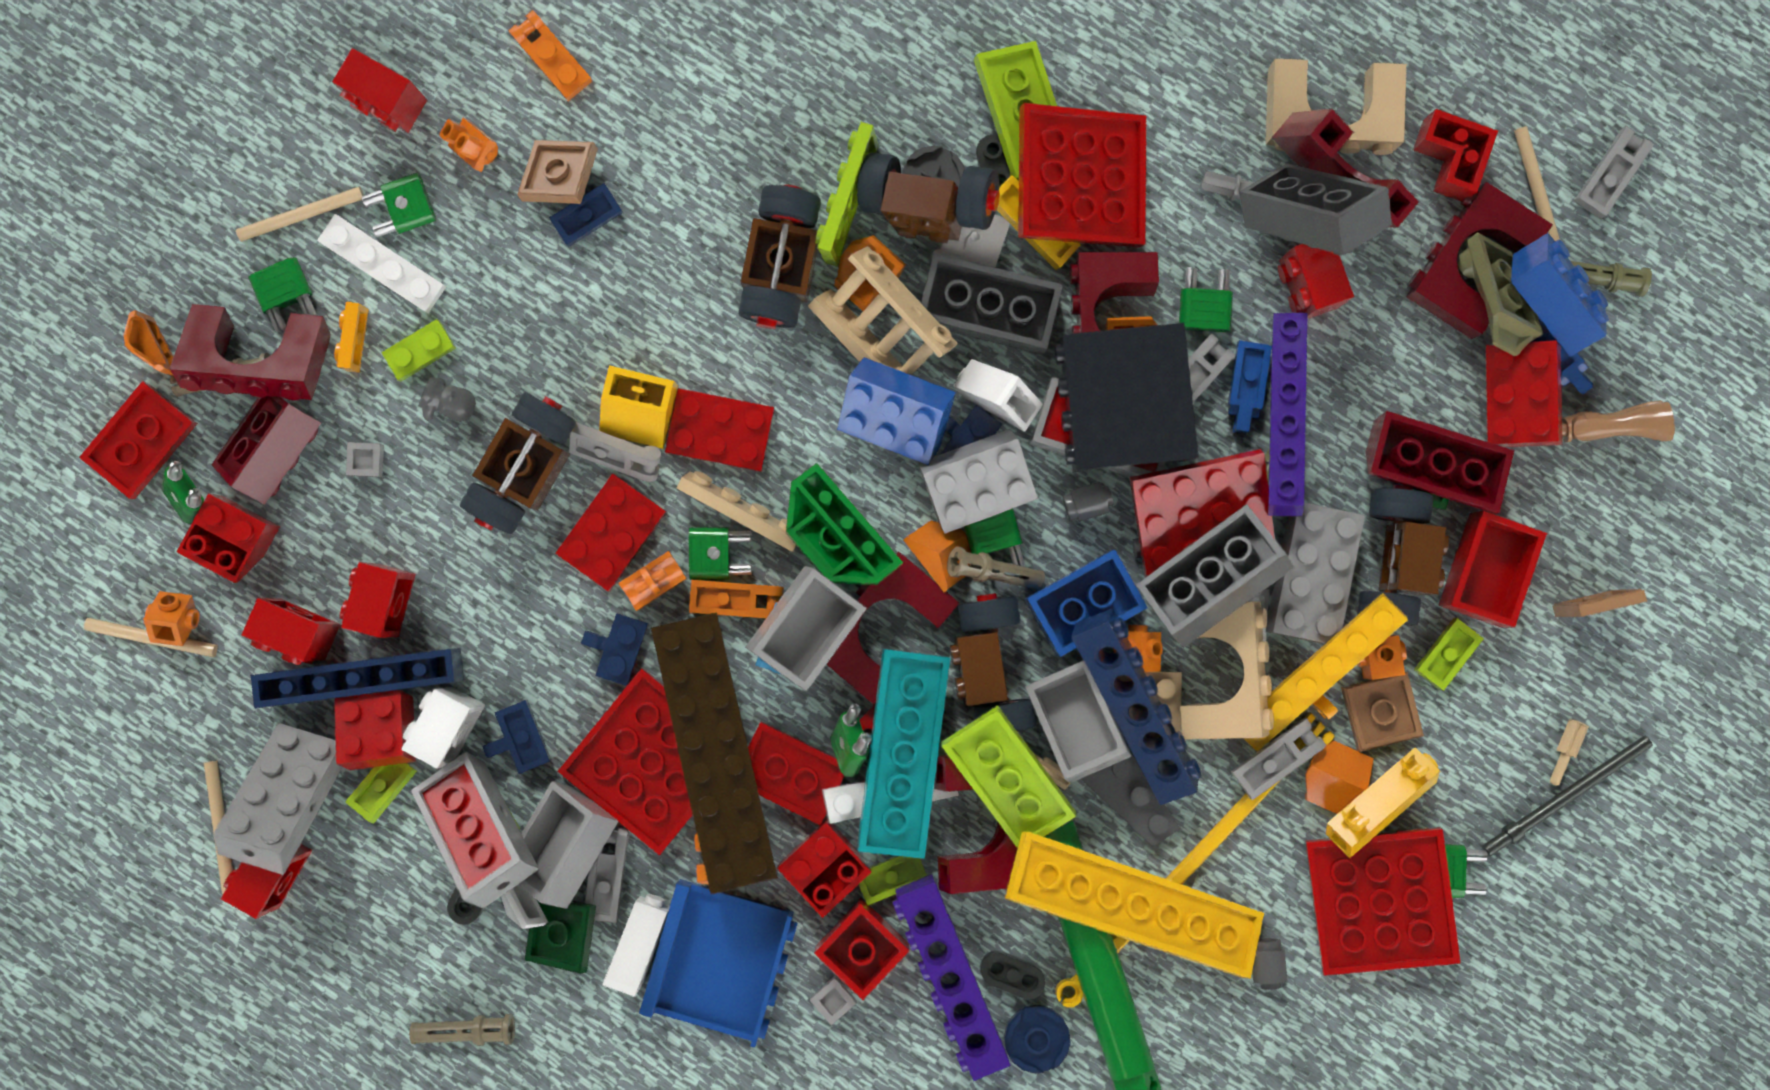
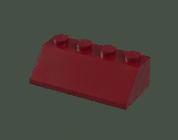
(1438, 461)

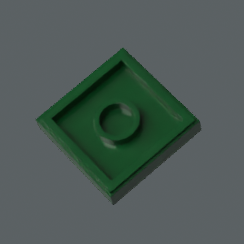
(564, 939)

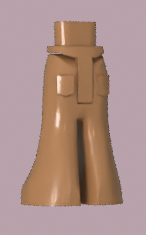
(1645, 420)

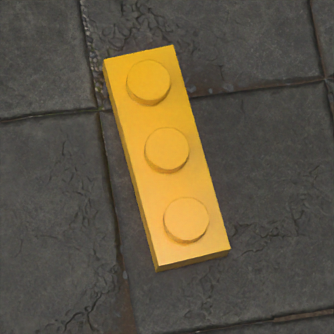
(1054, 252)

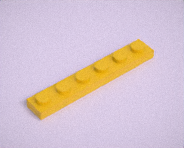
(1331, 664)

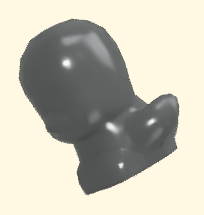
(450, 401)

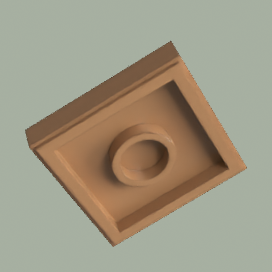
(557, 171)
(1599, 602)
(1382, 712)

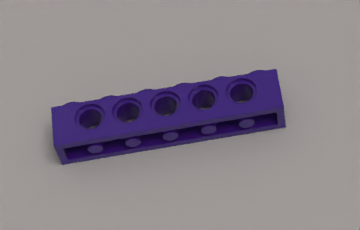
(1287, 414)
(988, 1054)

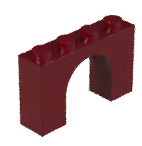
(1314, 143)
(1107, 276)
(1441, 287)
(287, 373)
(903, 584)
(976, 871)

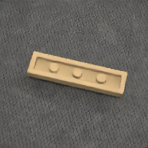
(729, 503)

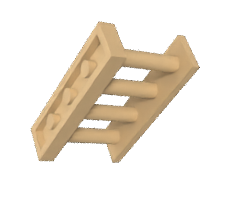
(854, 330)

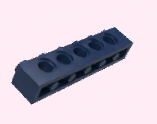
(357, 677)
(1165, 780)

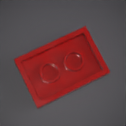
(719, 430)
(138, 440)
(611, 532)
(792, 772)

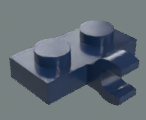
(582, 219)
(974, 428)
(619, 648)
(520, 738)

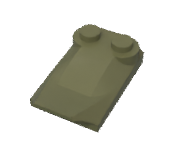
(1509, 315)

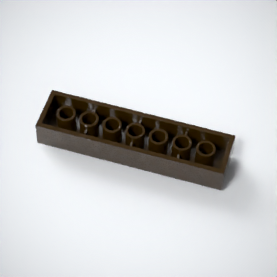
(714, 753)

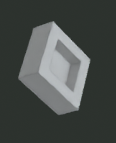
(364, 459)
(833, 1000)

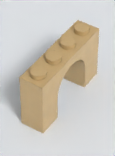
(1383, 113)
(1247, 711)

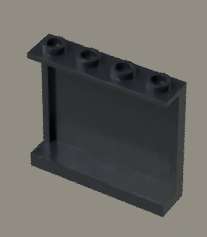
(1126, 397)

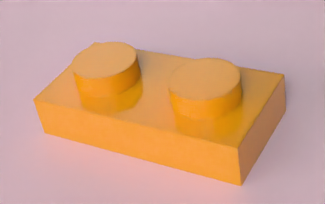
(353, 326)

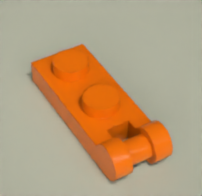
(551, 56)
(732, 598)

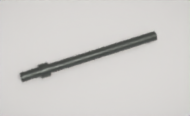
(1515, 831)

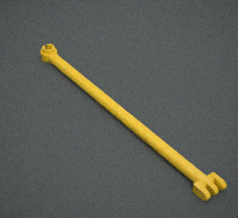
(1198, 856)

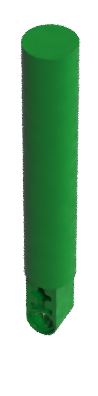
(1108, 995)

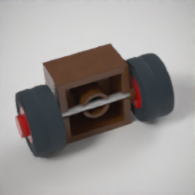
(927, 204)
(780, 257)
(519, 464)
(1410, 549)
(981, 660)

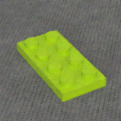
(1008, 80)
(844, 204)
(1008, 776)

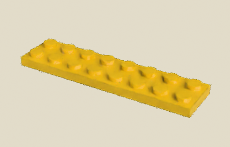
(1134, 905)

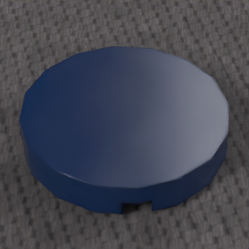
(1029, 1032)

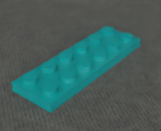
(903, 754)

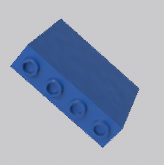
(718, 961)

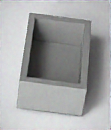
(978, 481)
(805, 627)
(1077, 722)
(565, 842)

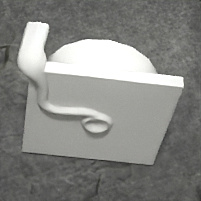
(978, 245)

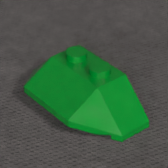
(835, 532)

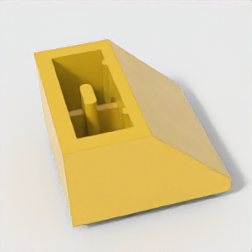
(637, 406)

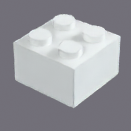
(442, 726)

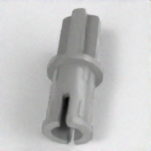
(1224, 184)

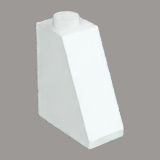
(998, 393)
(637, 945)

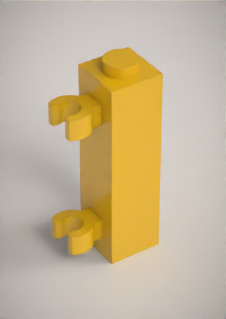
(1383, 801)

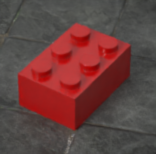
(1524, 395)
(1492, 569)

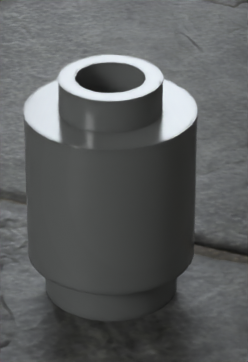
(1088, 502)
(1270, 964)

